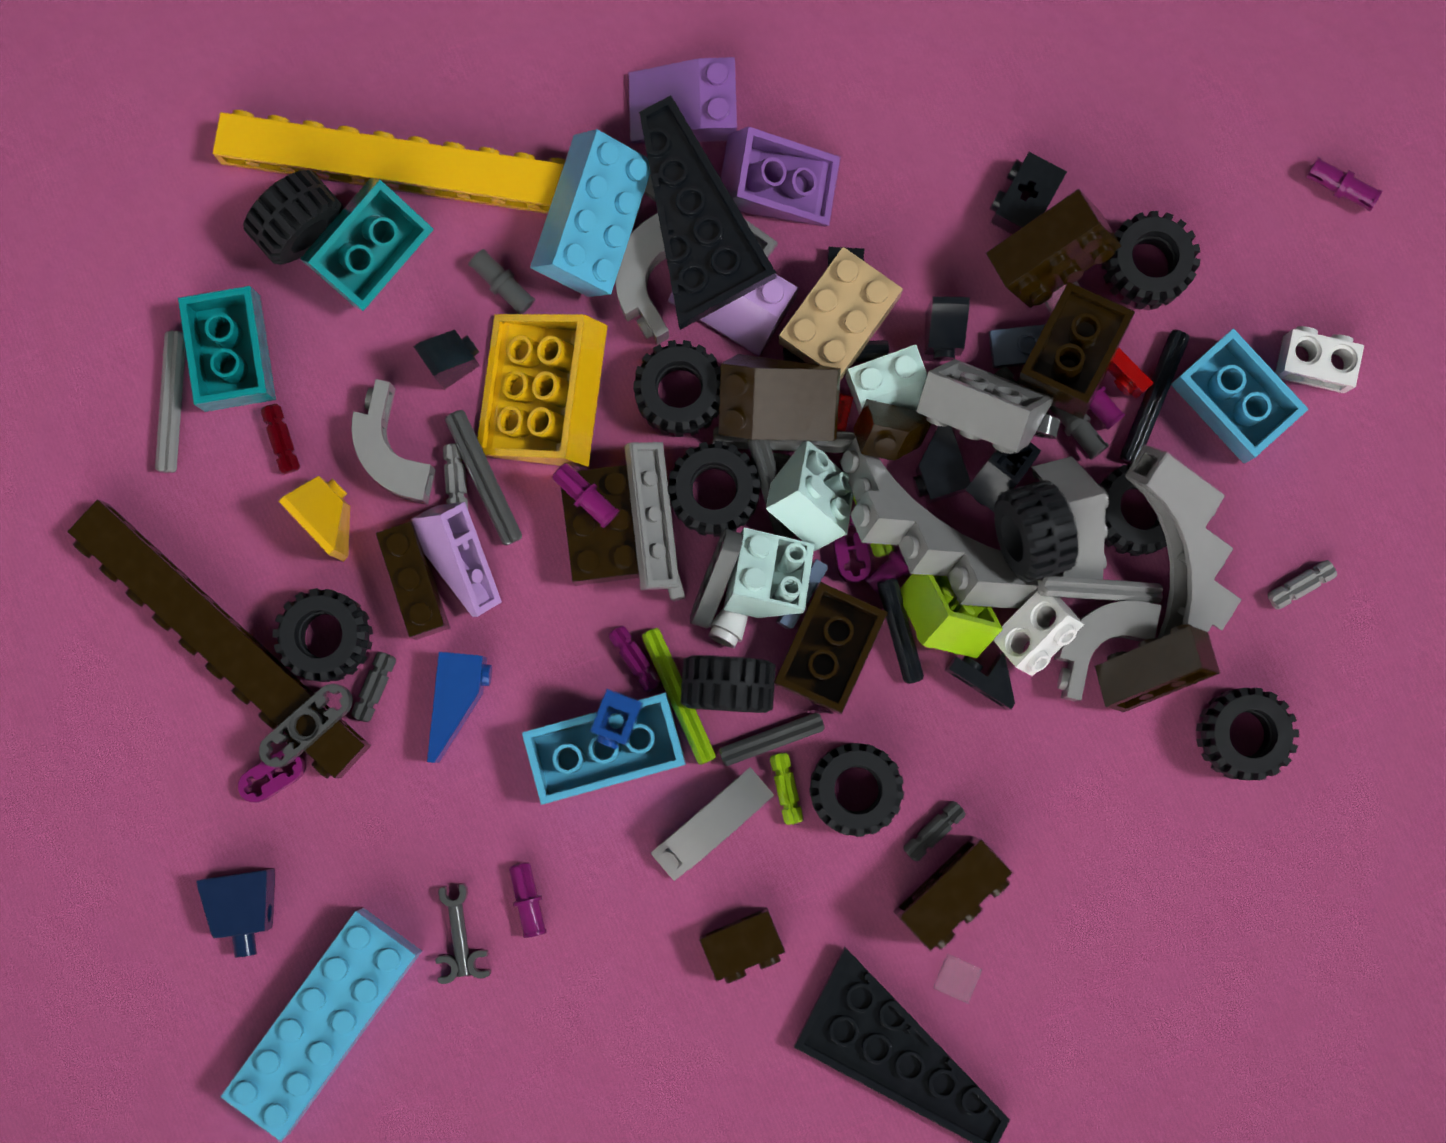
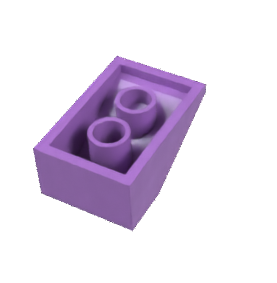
(699, 87)
(779, 177)

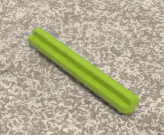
(672, 684)

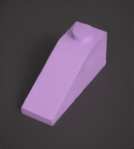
(456, 553)

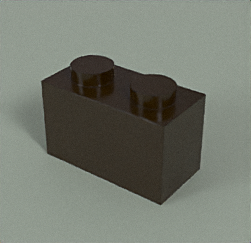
(742, 945)

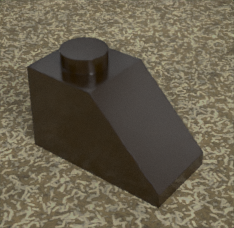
(889, 430)

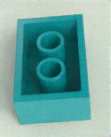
(367, 243)
(227, 349)

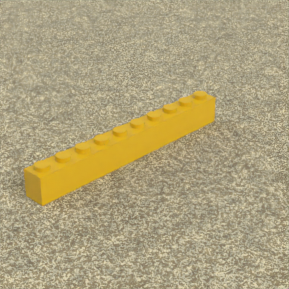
(401, 164)

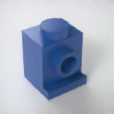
(615, 704)

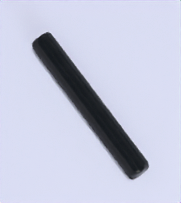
(1155, 395)

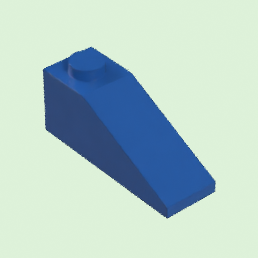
(457, 692)

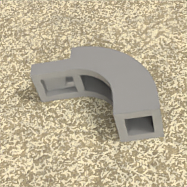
(641, 256)
(369, 434)
(1115, 620)
(712, 824)

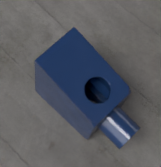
(239, 907)

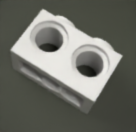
(1319, 368)
(1032, 625)

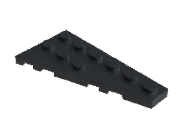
(703, 232)
(879, 1044)

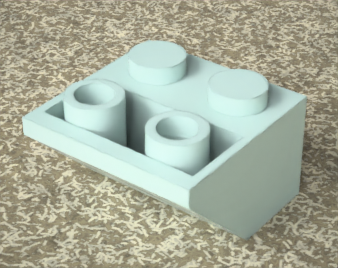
(811, 497)
(769, 576)

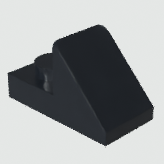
(993, 685)

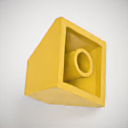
(322, 513)

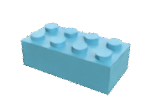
(592, 214)
(571, 762)

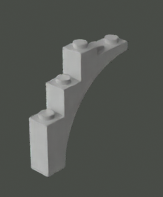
(928, 545)
(1195, 554)

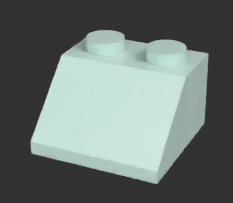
(889, 379)

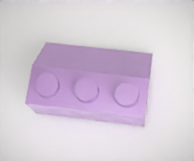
(754, 316)

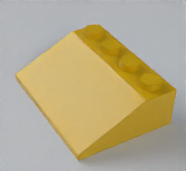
(542, 388)

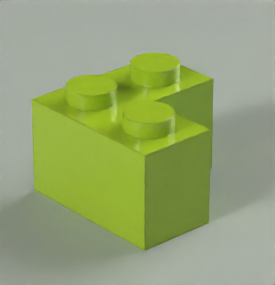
(942, 621)

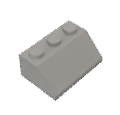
(983, 405)

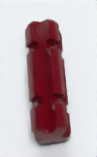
(280, 438)

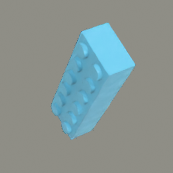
(321, 1024)

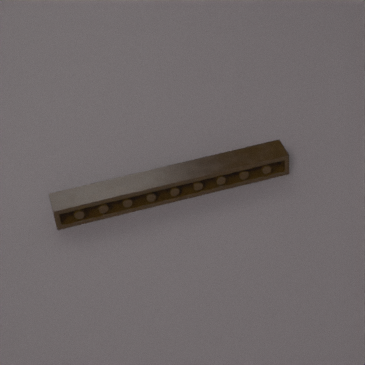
(211, 633)

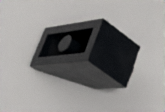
(946, 327)
(448, 357)
(941, 468)

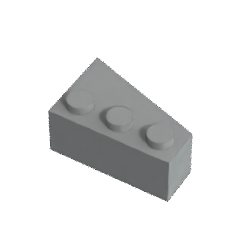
(1088, 507)

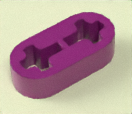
(842, 557)
(276, 783)

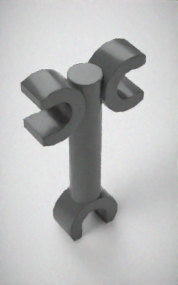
(461, 964)

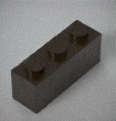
(412, 581)
(1156, 668)

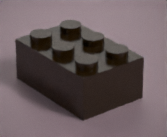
(1054, 249)
(601, 552)
(830, 648)
(954, 893)

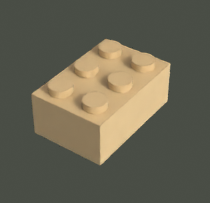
(840, 313)

